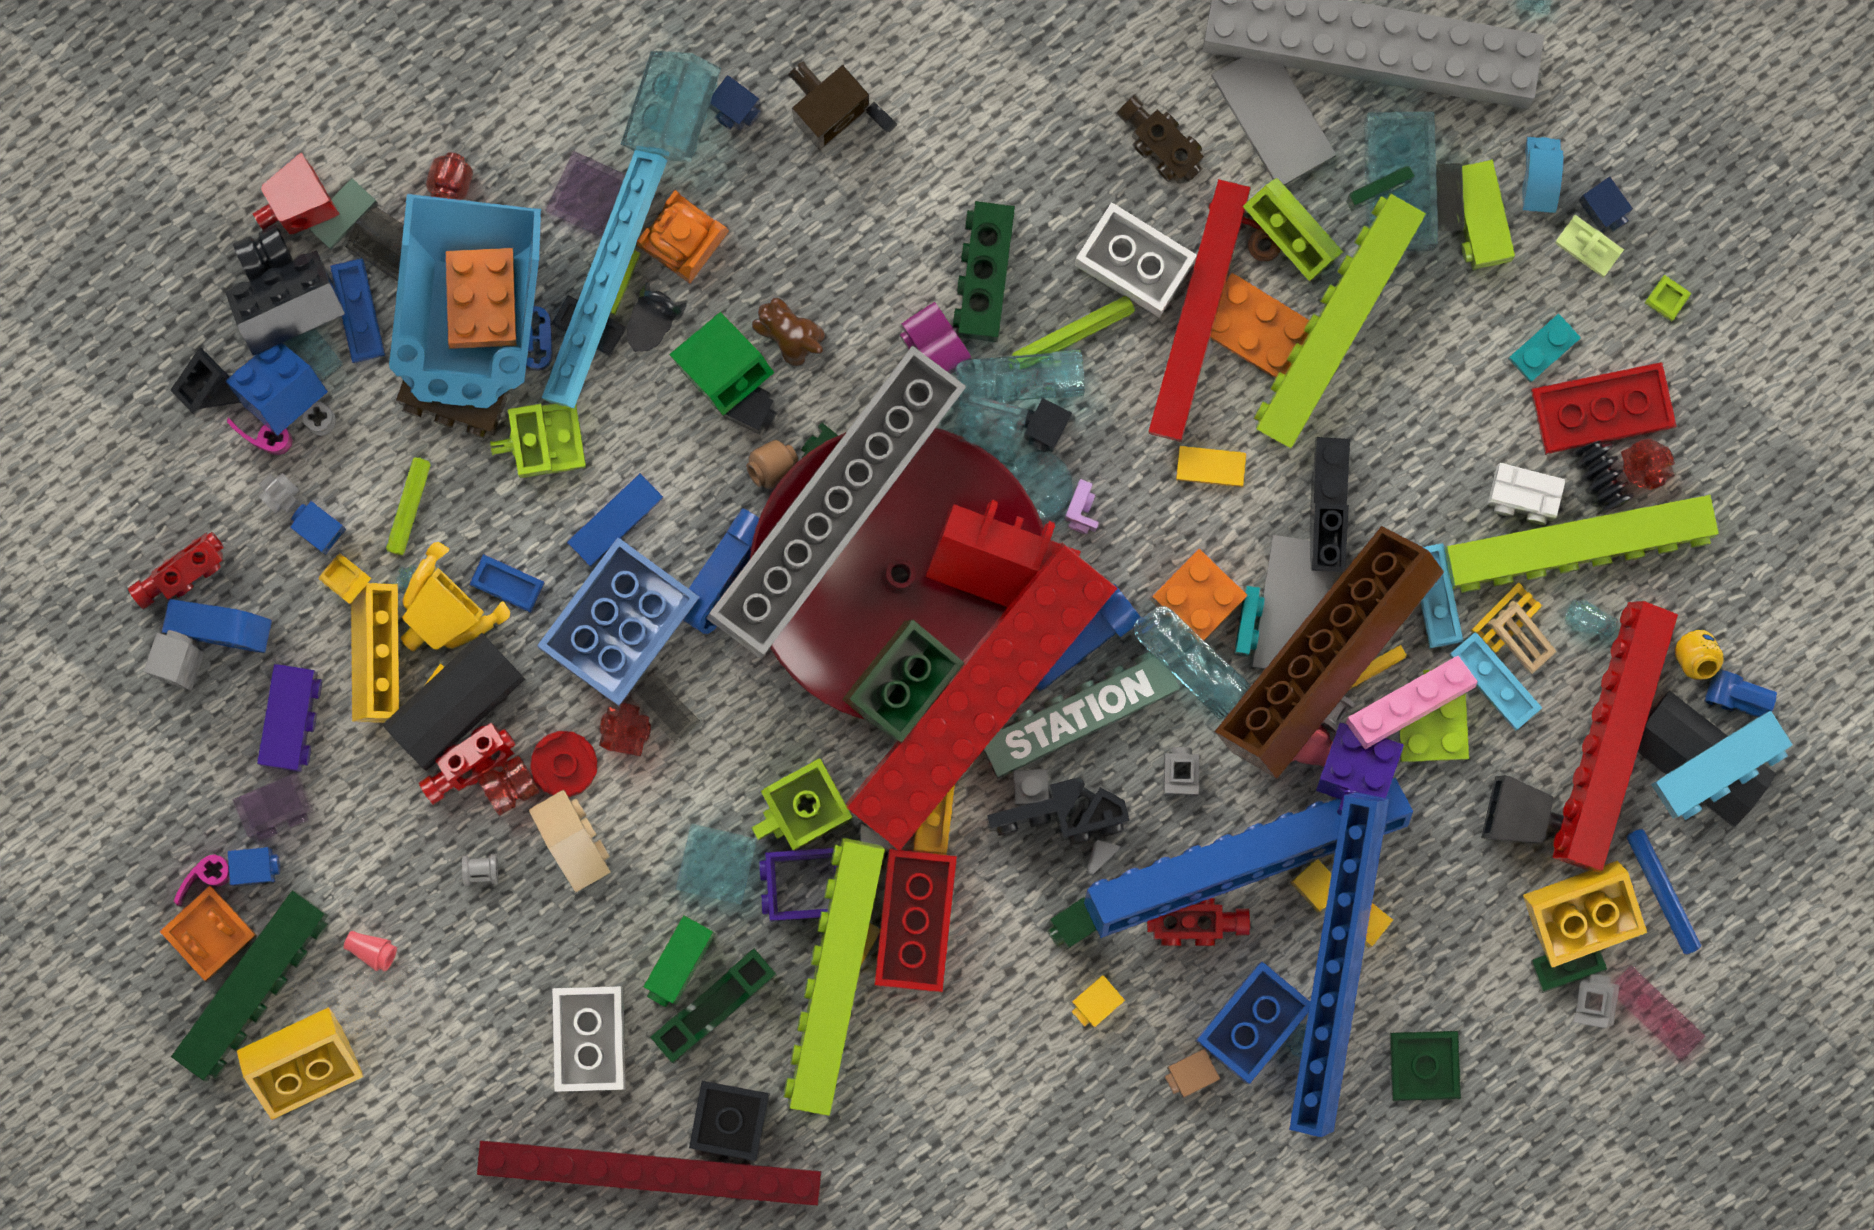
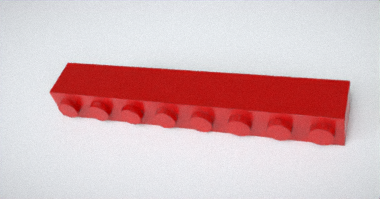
(1614, 735)

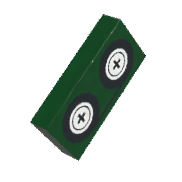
(1380, 188)

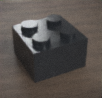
(729, 1120)

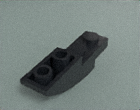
(1329, 504)

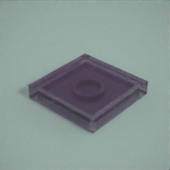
(586, 194)

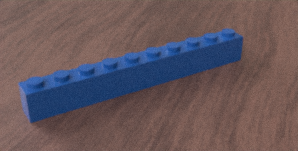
(1226, 864)
(1339, 964)

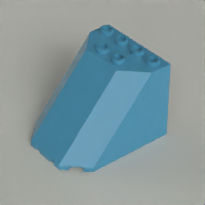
(420, 317)

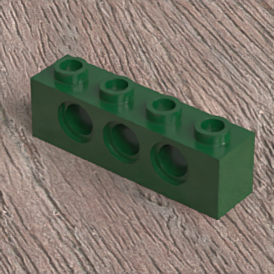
(999, 221)

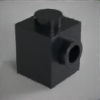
(754, 411)
(1045, 425)

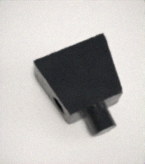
(1519, 813)

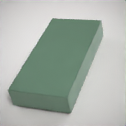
(351, 204)

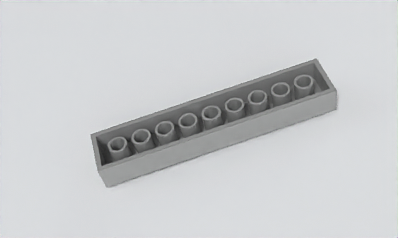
(1381, 46)
(836, 502)

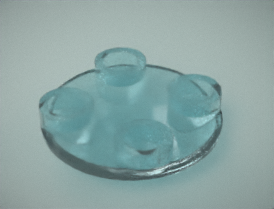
(1044, 480)

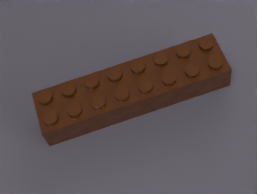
(1329, 651)

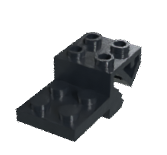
(1104, 813)

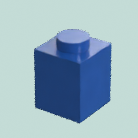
(317, 527)
(253, 866)

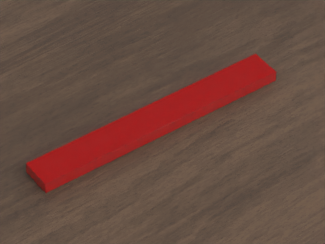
(1199, 310)

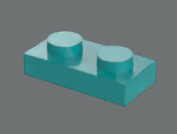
(1544, 348)
(1247, 636)

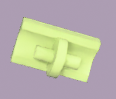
(1589, 246)

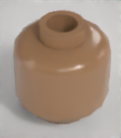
(771, 463)

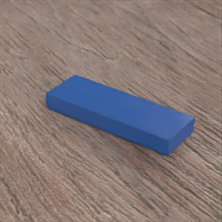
(360, 314)
(615, 519)

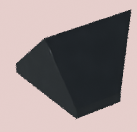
(203, 384)

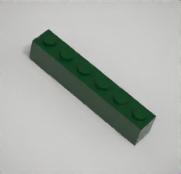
(250, 986)

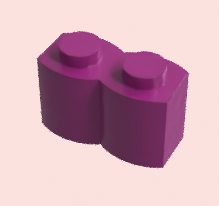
(934, 338)

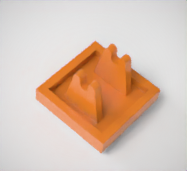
(208, 933)

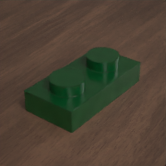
(1567, 973)

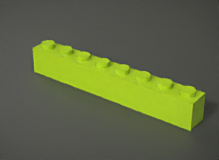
(1339, 320)
(1581, 542)
(835, 976)

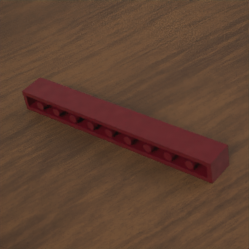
(649, 1172)

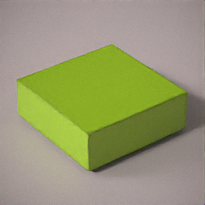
(1668, 298)

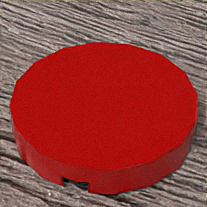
(572, 771)

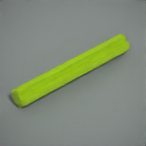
(1080, 328)

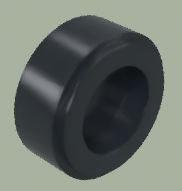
(881, 117)

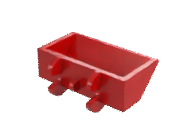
(988, 554)

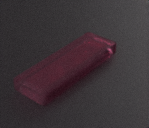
(1657, 1013)

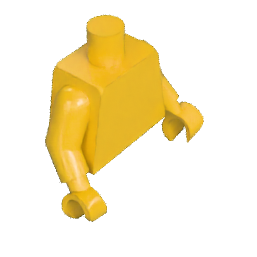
(441, 610)

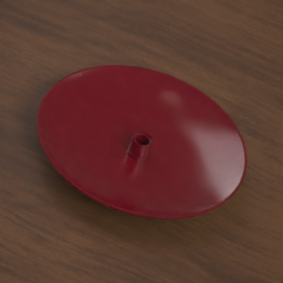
(857, 600)

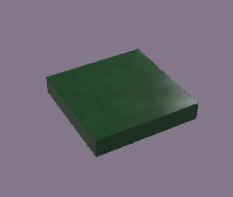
(1425, 1065)

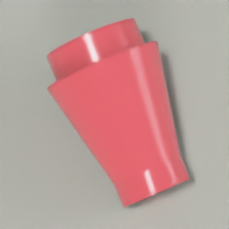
(373, 951)

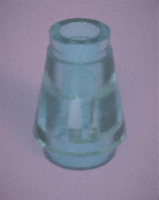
(1590, 619)

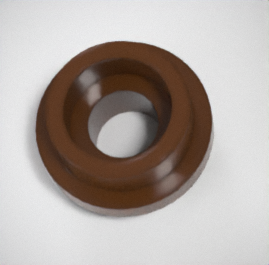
(1256, 253)

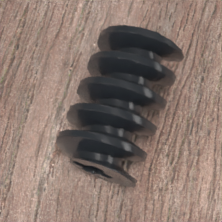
(1602, 475)

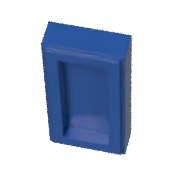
(507, 583)

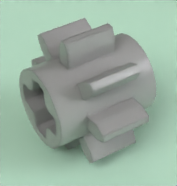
(278, 493)

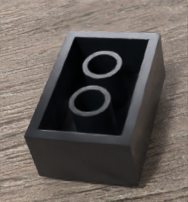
(284, 302)

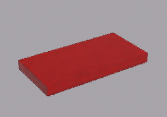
(1603, 408)

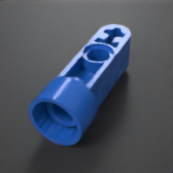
(722, 569)
(1114, 617)

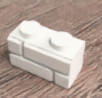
(1526, 493)

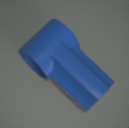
(1734, 693)

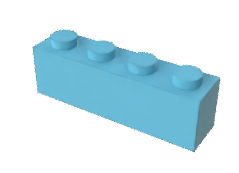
(1722, 765)

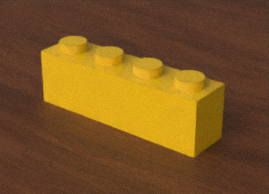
(375, 653)

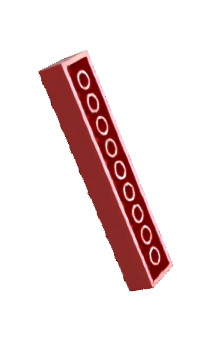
(981, 696)

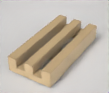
(1505, 617)

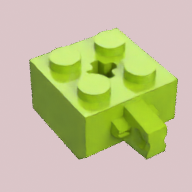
(784, 800)

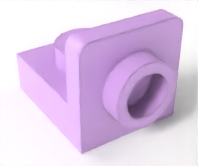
(1081, 502)

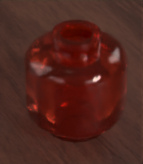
(449, 177)

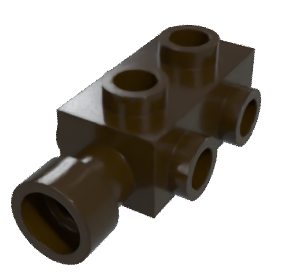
(1162, 148)

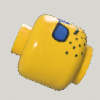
(1699, 655)

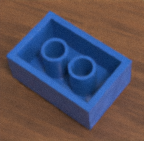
(1254, 1022)

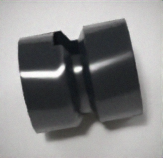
(263, 252)

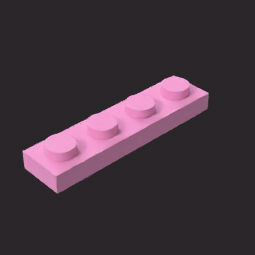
(1411, 702)

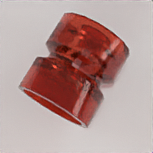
(508, 785)

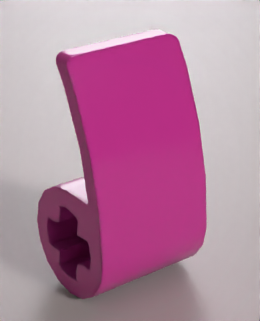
(262, 441)
(202, 870)

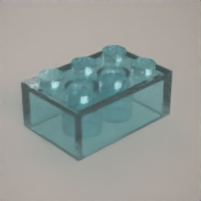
(671, 105)

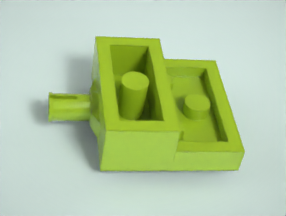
(543, 440)
(1437, 735)

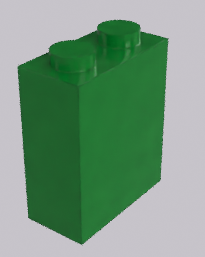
(721, 363)
(678, 962)

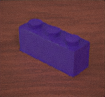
(289, 718)

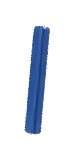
(1663, 891)

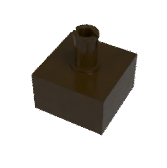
(828, 104)

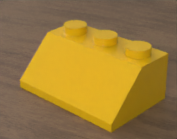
(1585, 913)
(299, 1063)

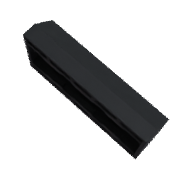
(453, 701)
(1680, 733)

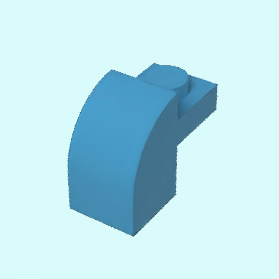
(1542, 174)

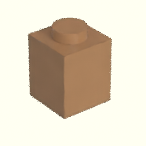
(1191, 1074)

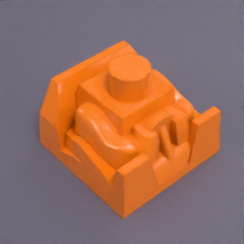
(682, 237)

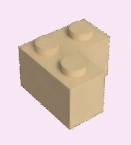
(571, 840)

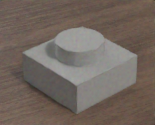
(1030, 786)

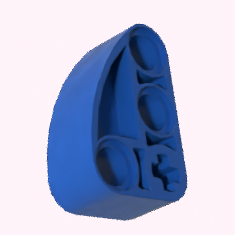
(218, 625)

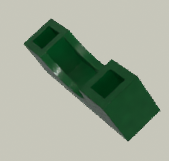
(713, 1006)

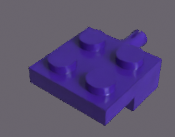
(1357, 769)

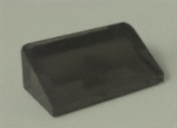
(1450, 197)

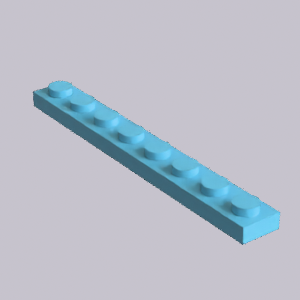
(604, 278)

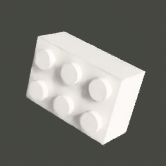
(1135, 260)
(588, 1039)

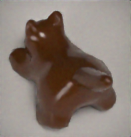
(793, 334)

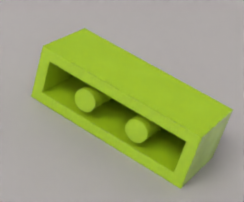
(1484, 218)
(1293, 229)

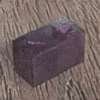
(273, 807)

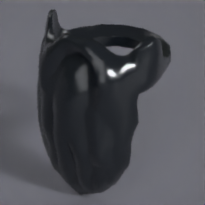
(651, 319)

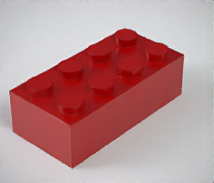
(915, 921)

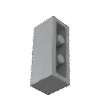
(174, 659)

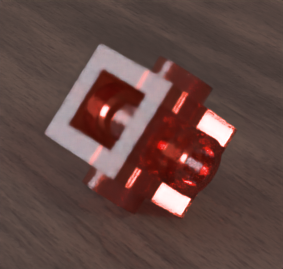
(1639, 461)
(624, 729)

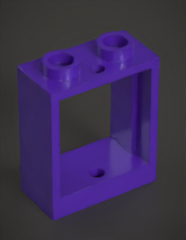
(768, 874)

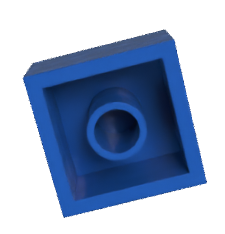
(276, 387)

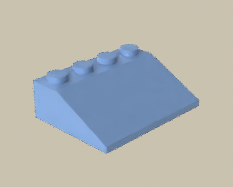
(618, 621)

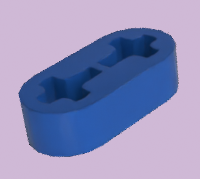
(544, 339)

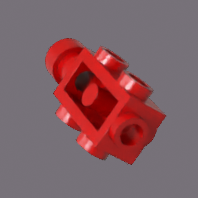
(187, 569)
(472, 754)
(1188, 928)

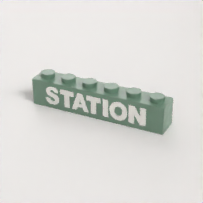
(1080, 714)

